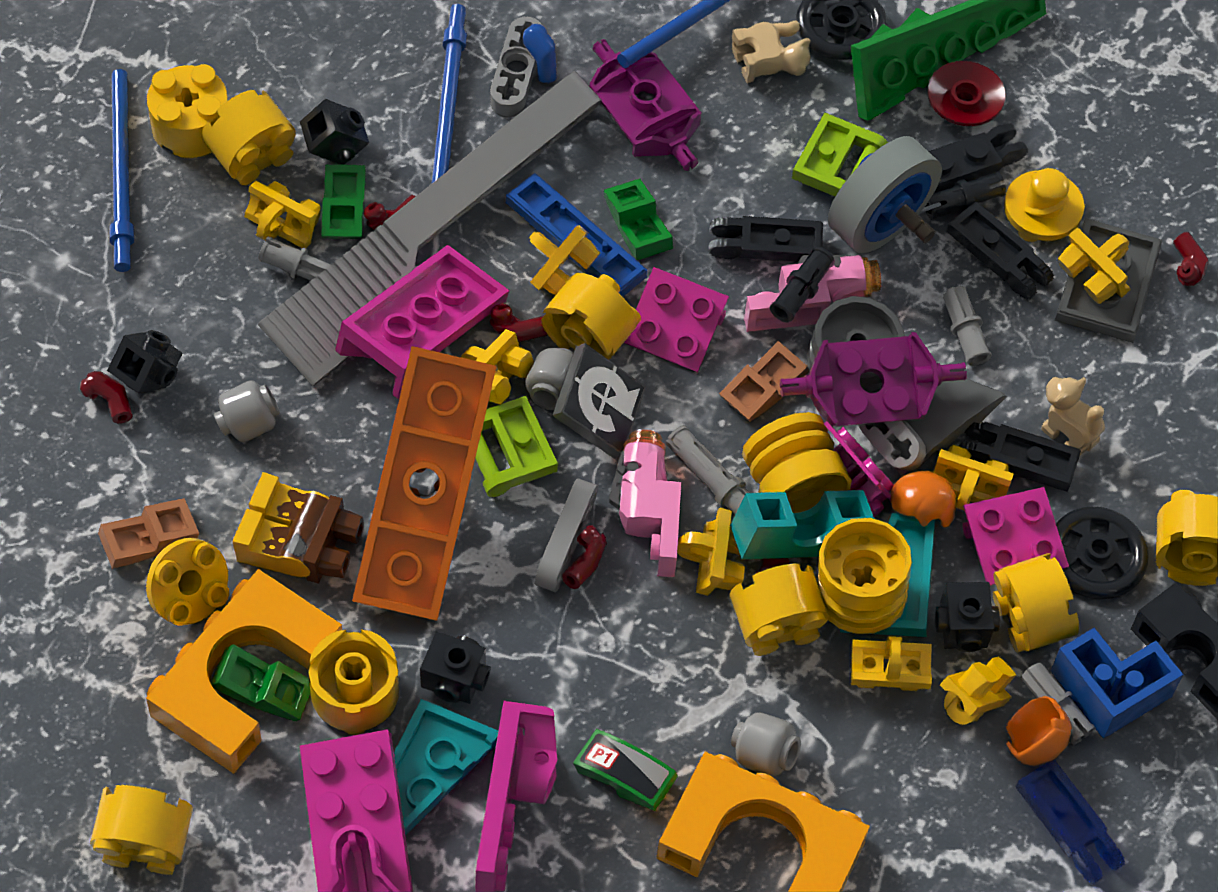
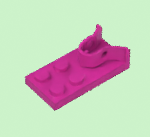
(422, 311)
(521, 771)
(356, 814)

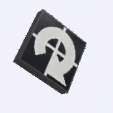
(599, 400)

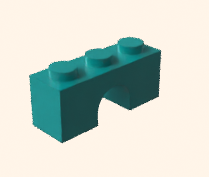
(769, 528)

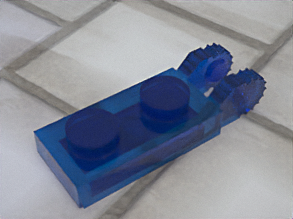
(1069, 819)

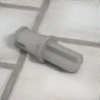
(291, 259)
(966, 326)
(1043, 684)

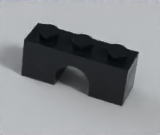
(1177, 623)

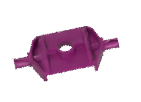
(655, 125)
(902, 363)

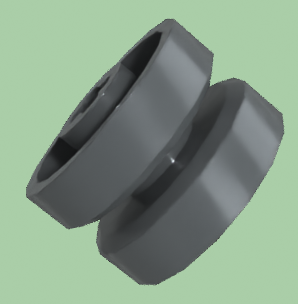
(855, 320)

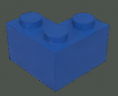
(1111, 689)

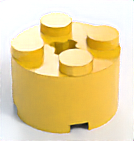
(181, 105)
(250, 136)
(590, 313)
(1188, 538)
(1036, 601)
(779, 608)
(353, 680)
(140, 828)

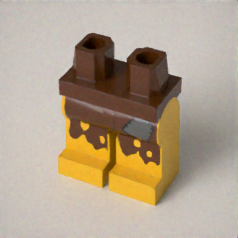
(296, 531)

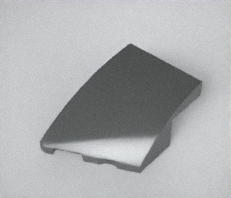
(949, 415)

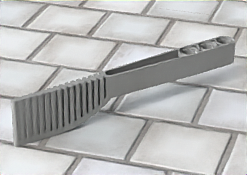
(311, 319)

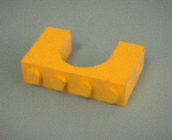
(258, 614)
(725, 793)

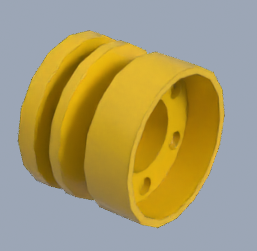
(796, 459)
(864, 575)

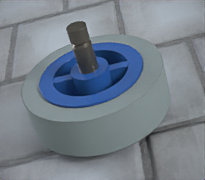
(886, 196)

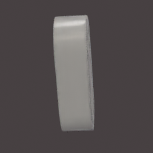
(889, 450)

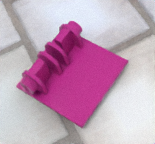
(677, 319)
(864, 474)
(1013, 530)

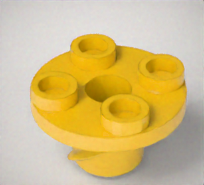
(1044, 205)
(187, 581)

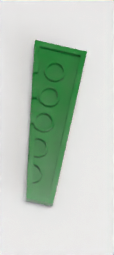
(909, 55)

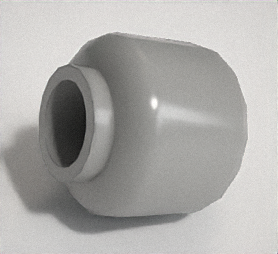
(547, 376)
(247, 411)
(766, 744)

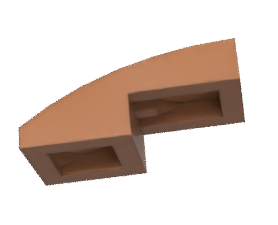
(759, 387)
(147, 535)

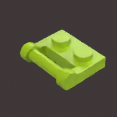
(829, 150)
(521, 443)

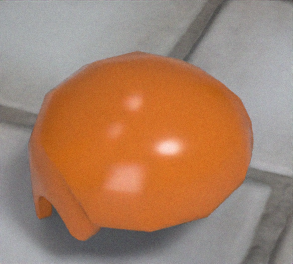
(924, 497)
(1039, 731)

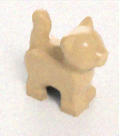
(764, 53)
(1071, 415)

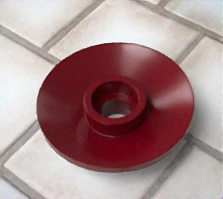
(968, 82)

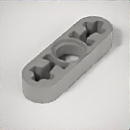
(503, 76)
(565, 534)

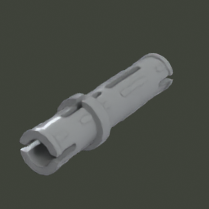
(727, 489)

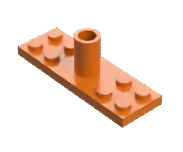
(412, 533)

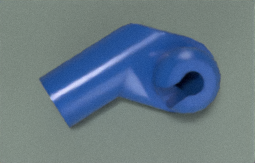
(543, 51)

